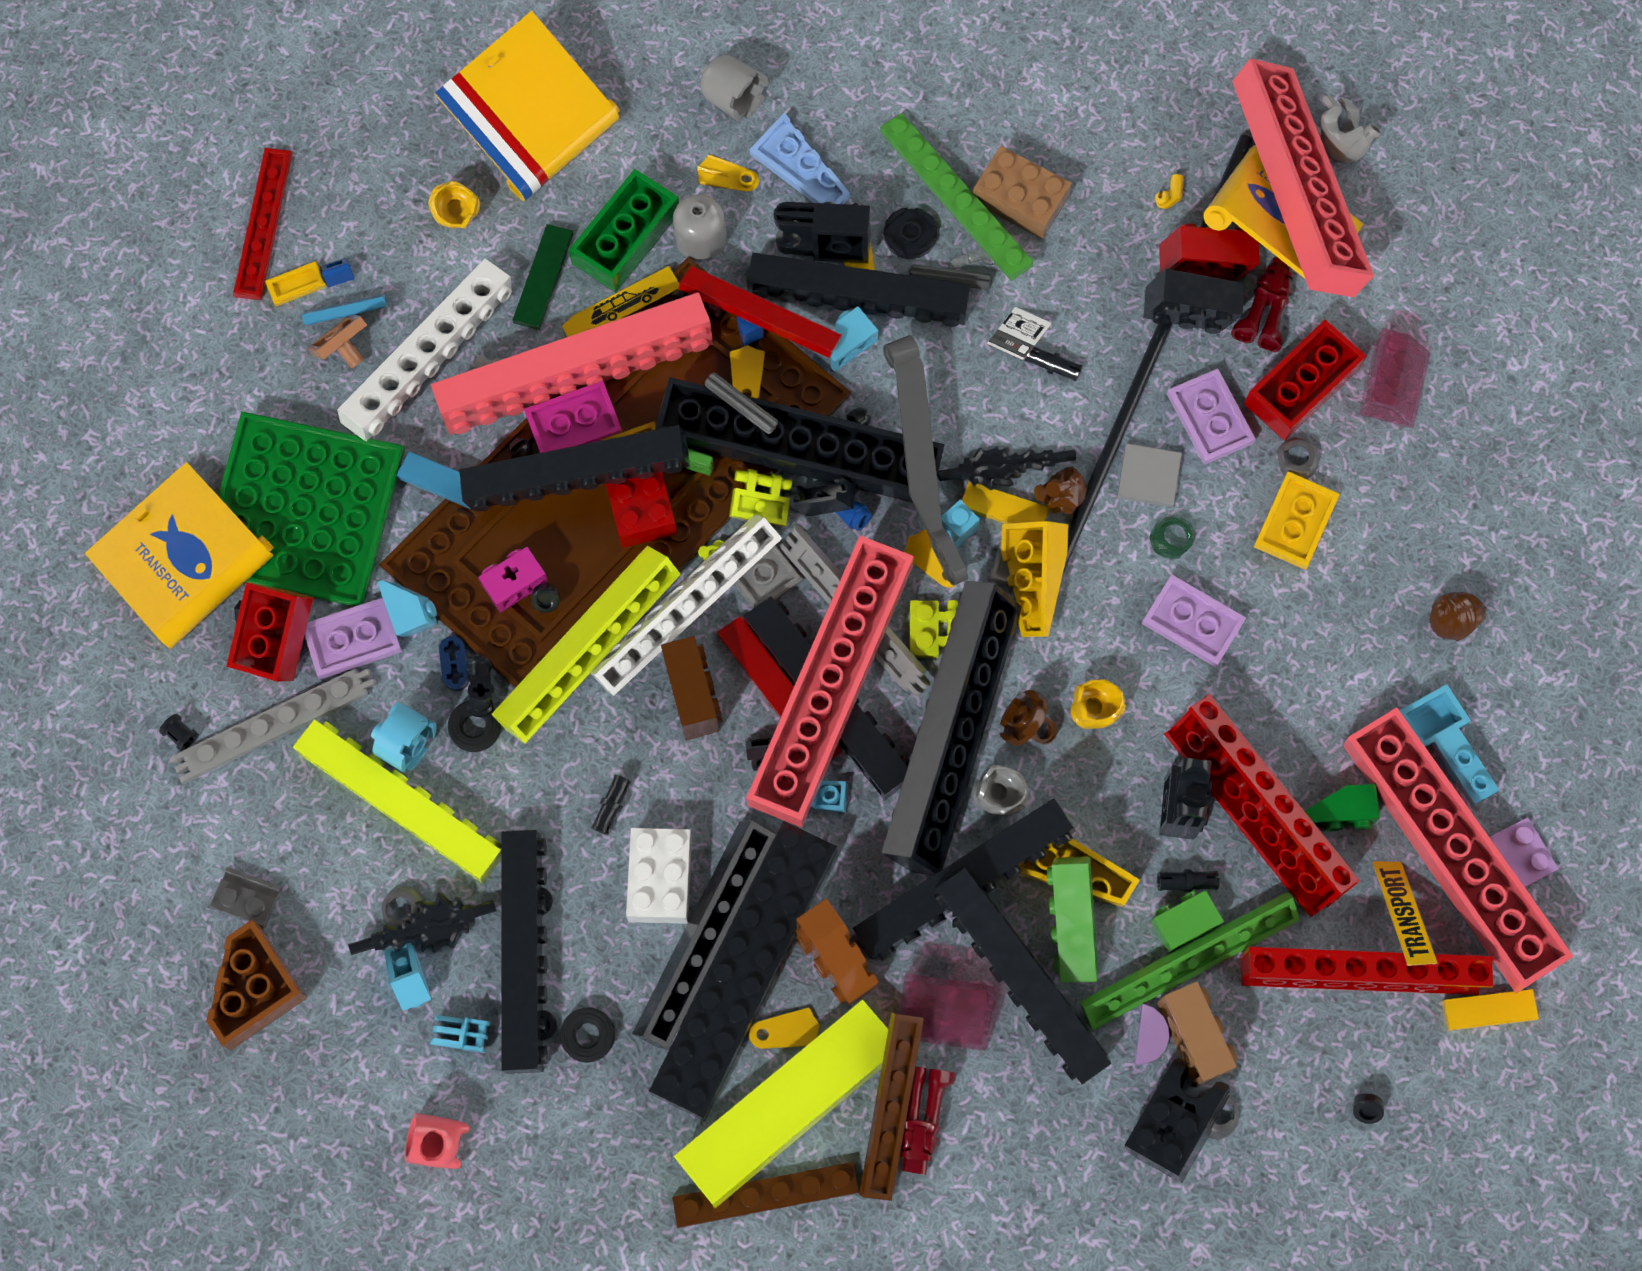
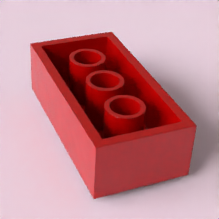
(1304, 380)

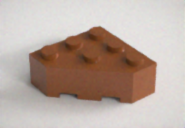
(827, 939)
(250, 987)

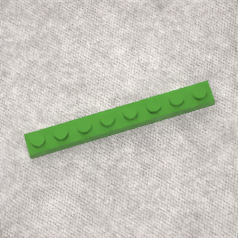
(956, 197)
(1189, 961)

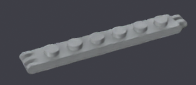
(825, 579)
(272, 724)

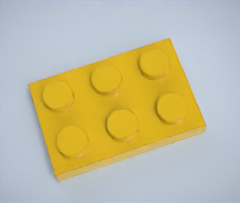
(1296, 520)

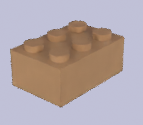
(1022, 192)
(1197, 1033)

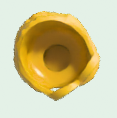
(453, 205)
(1097, 704)

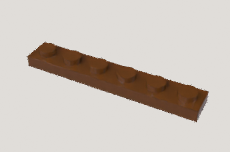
(891, 1106)
(769, 1195)

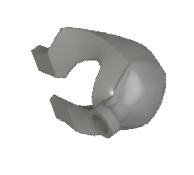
(1352, 141)

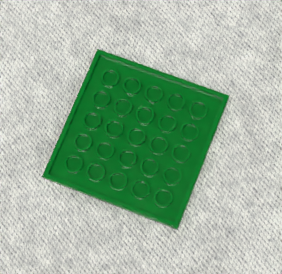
(315, 500)

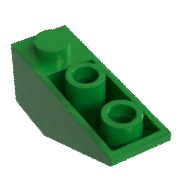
(1346, 807)

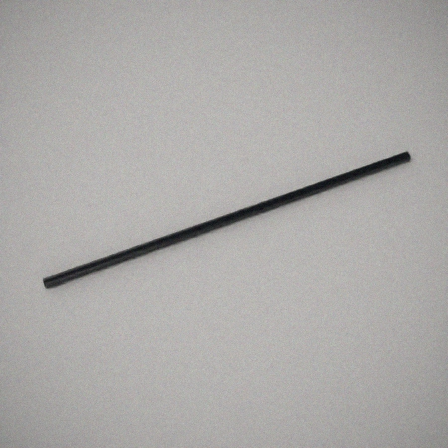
(1134, 393)

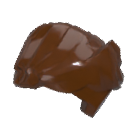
(1063, 491)
(1456, 615)

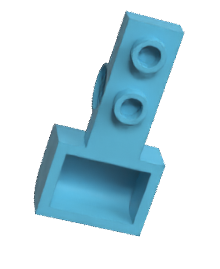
(1438, 724)

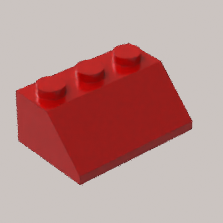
(269, 632)

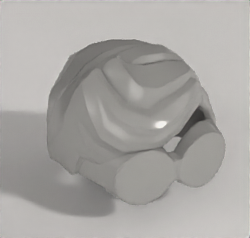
(1001, 791)

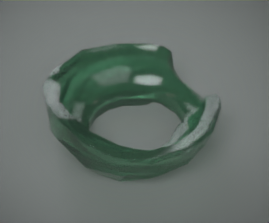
(1159, 542)

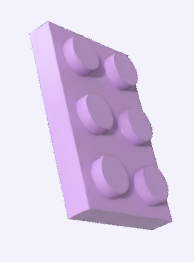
(1211, 416)
(1193, 620)
(351, 638)
(1524, 852)

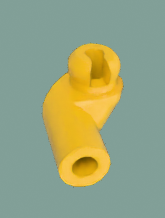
(1173, 195)

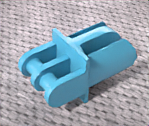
(462, 1033)

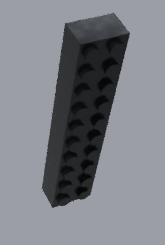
(800, 443)
(952, 728)
(743, 971)

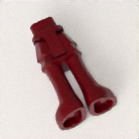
(1271, 290)
(921, 1135)

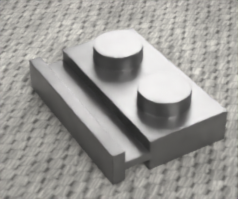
(246, 897)

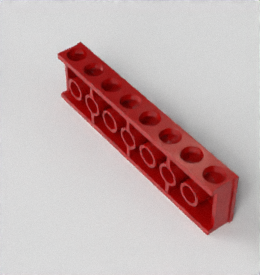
(1263, 808)
(1363, 971)

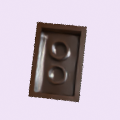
(692, 687)

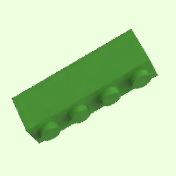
(1074, 919)

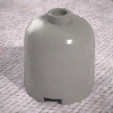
(733, 86)
(699, 227)

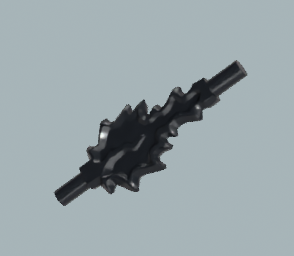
(997, 467)
(434, 925)

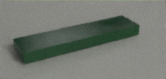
(543, 277)

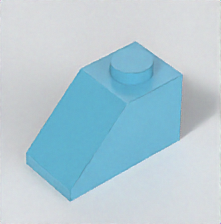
(857, 335)
(960, 523)
(407, 609)
(407, 977)

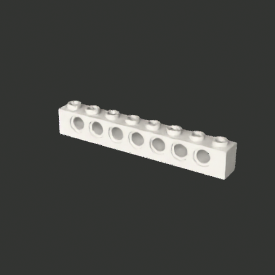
(428, 335)
(686, 603)

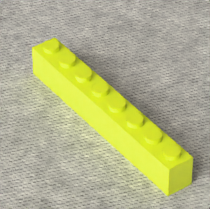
(586, 644)
(398, 800)

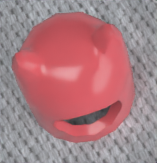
(434, 1141)

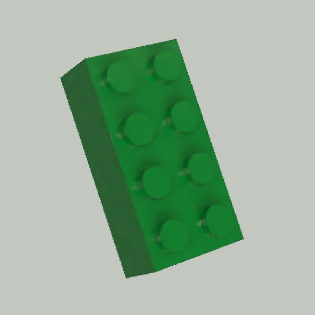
(624, 230)

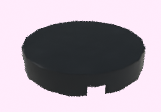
(908, 242)

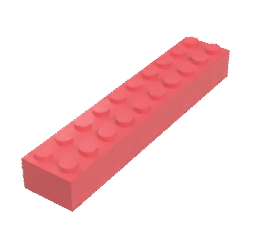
(1302, 179)
(573, 363)
(830, 681)
(1457, 850)

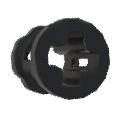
(178, 732)

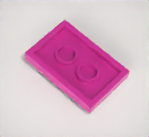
(573, 419)

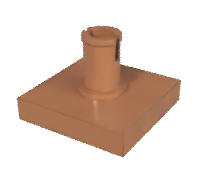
(338, 339)

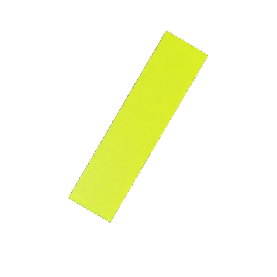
(786, 1104)

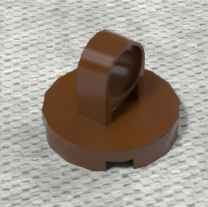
(1024, 719)

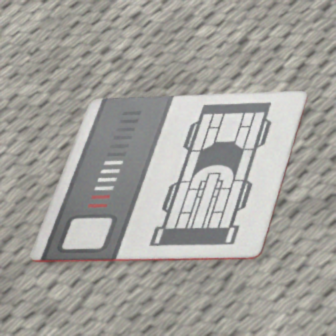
(1019, 333)

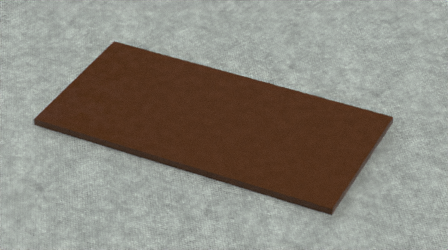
(577, 532)

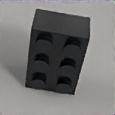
(1193, 301)

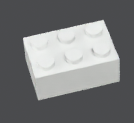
(659, 875)

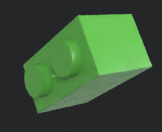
(1186, 921)

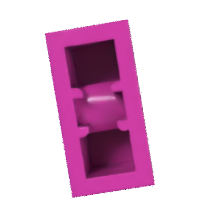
(505, 591)

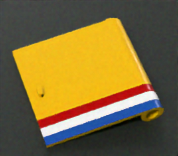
(529, 107)

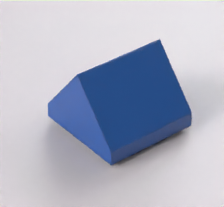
(337, 272)
(749, 332)

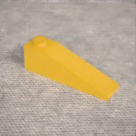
(1036, 566)

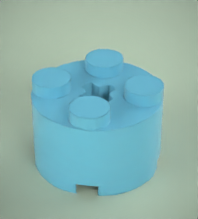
(402, 737)

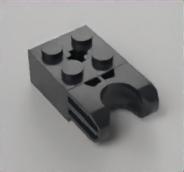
(824, 231)
(1184, 799)
(1179, 1114)

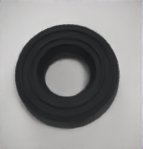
(469, 743)
(604, 1042)

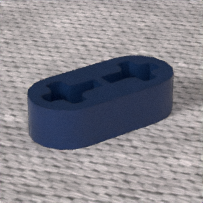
(447, 663)

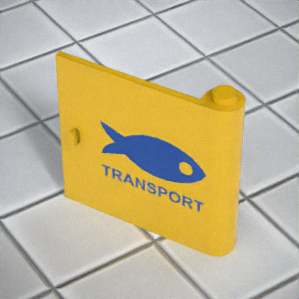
(1252, 206)
(178, 555)

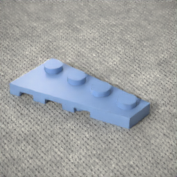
(794, 161)

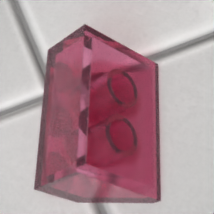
(1395, 379)
(952, 1010)

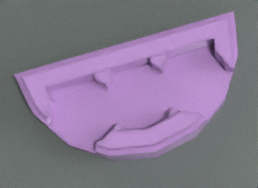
(1152, 1036)

